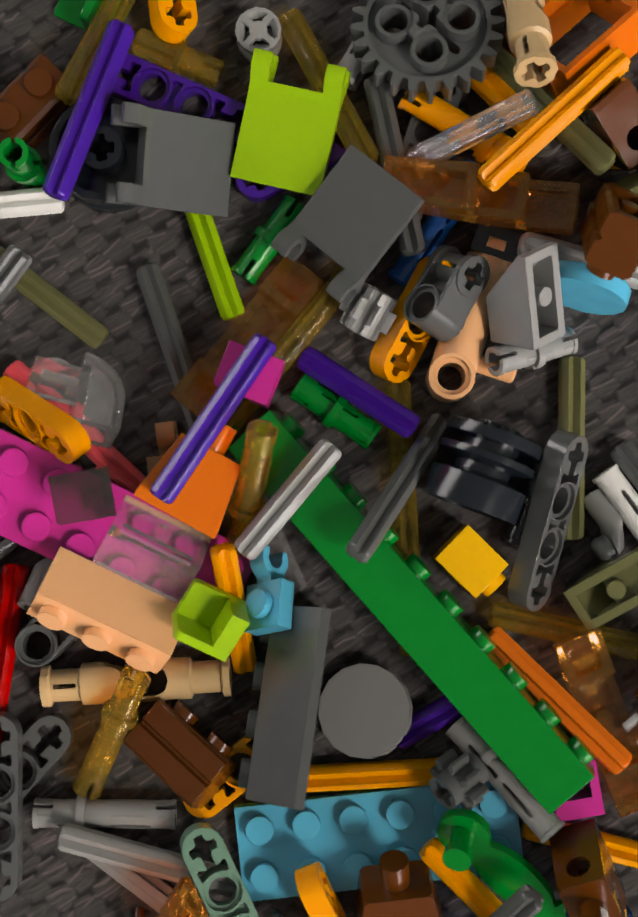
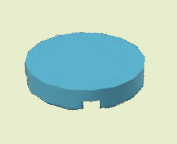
(591, 293)

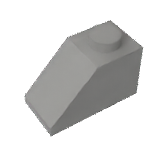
(528, 301)

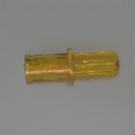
(178, 57)

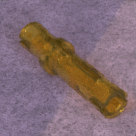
(252, 477)
(117, 717)

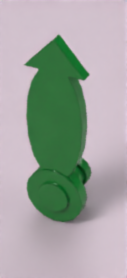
(503, 870)

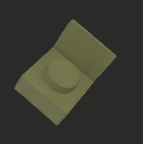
(606, 590)

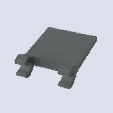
(179, 161)
(351, 220)

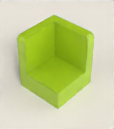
(209, 619)

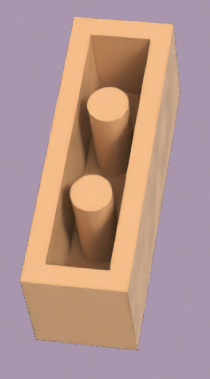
(105, 611)

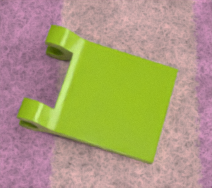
(287, 128)

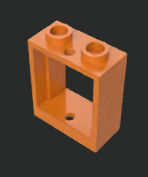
(567, 13)

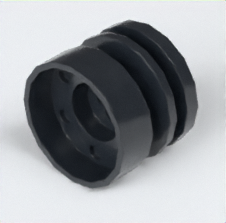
(483, 468)

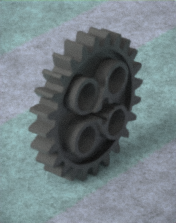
(427, 32)

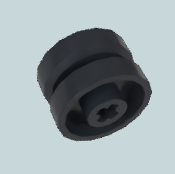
(121, 150)

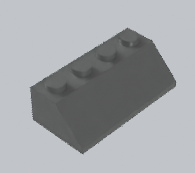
(286, 711)

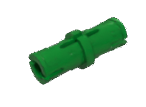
(22, 163)
(259, 250)
(335, 411)

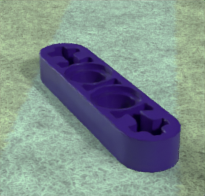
(176, 93)

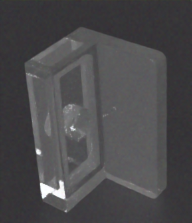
(152, 549)

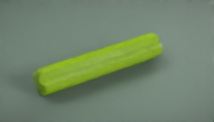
(215, 265)

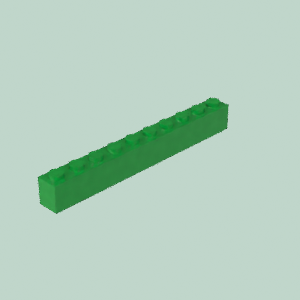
(433, 632)

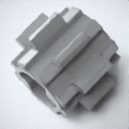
(369, 313)

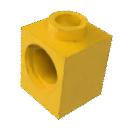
(471, 562)

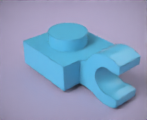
(271, 598)

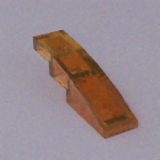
(455, 193)

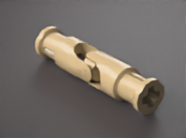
(530, 42)
(98, 680)

